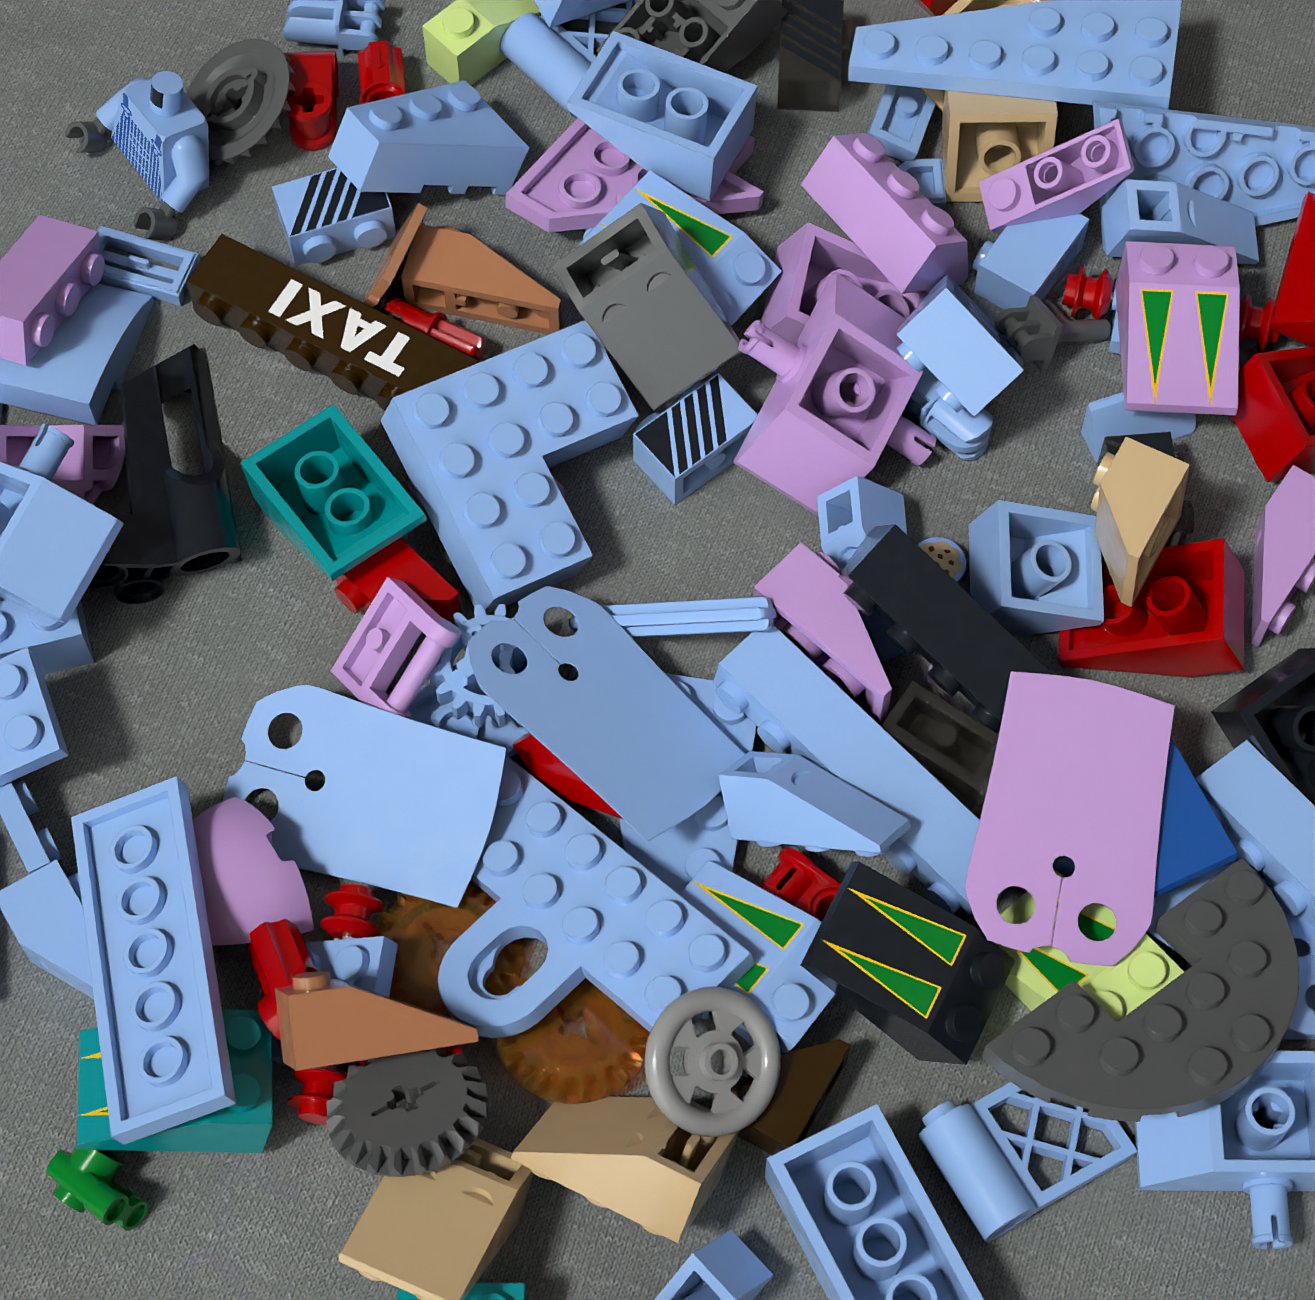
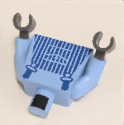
(161, 139)

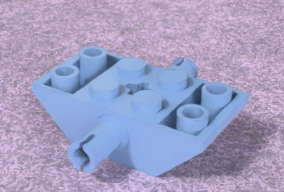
(48, 534)
(1232, 1152)

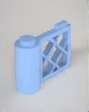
(553, 55)
(988, 1172)

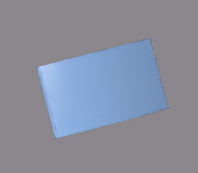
(83, 358)

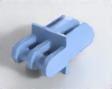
(334, 22)
(959, 431)

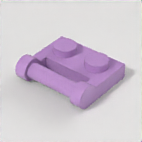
(385, 641)

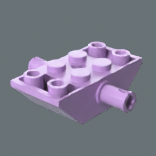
(832, 397)

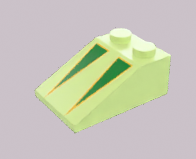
(1115, 988)

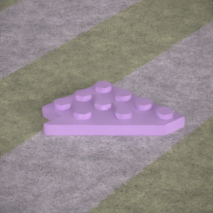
(588, 175)

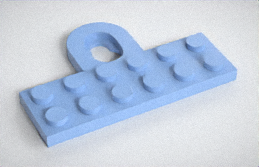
(592, 909)

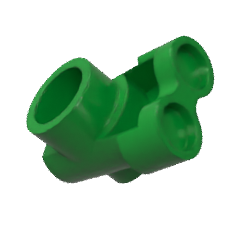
(88, 1185)

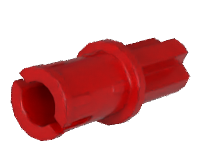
(439, 328)

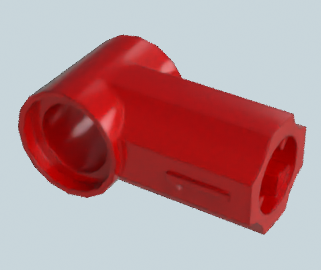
(380, 72)
(277, 955)

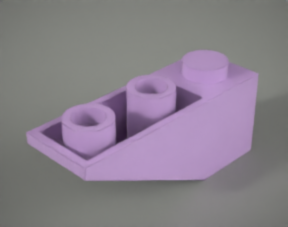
(1059, 179)
(1283, 553)

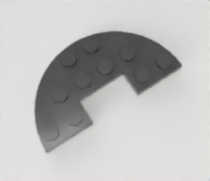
(1190, 1039)

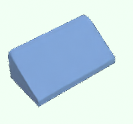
(1109, 418)

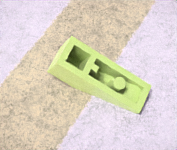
(467, 36)

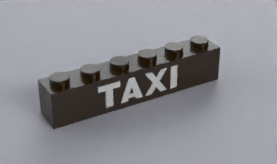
(316, 324)

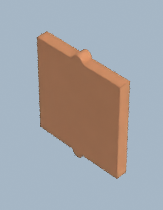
(394, 256)

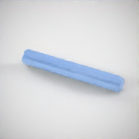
(692, 616)

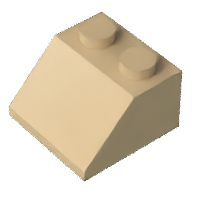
(990, 135)
(1136, 511)

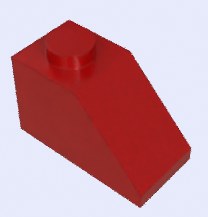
(399, 561)

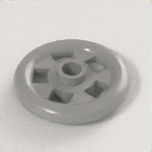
(675, 1092)

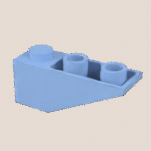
(1176, 215)
(845, 520)
(798, 803)
(50, 923)

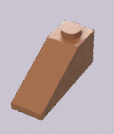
(469, 280)
(341, 1023)

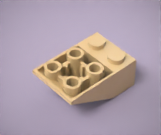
(628, 1160)
(440, 1226)

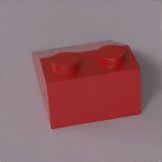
(1278, 410)
(1180, 624)

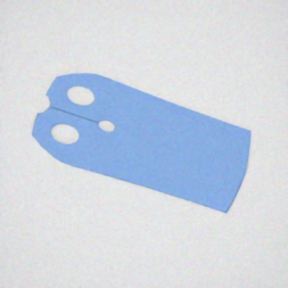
(616, 724)
(398, 796)

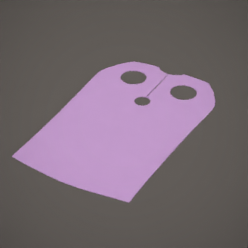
(1079, 780)

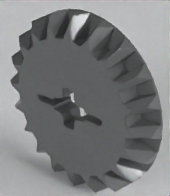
(263, 80)
(399, 1143)

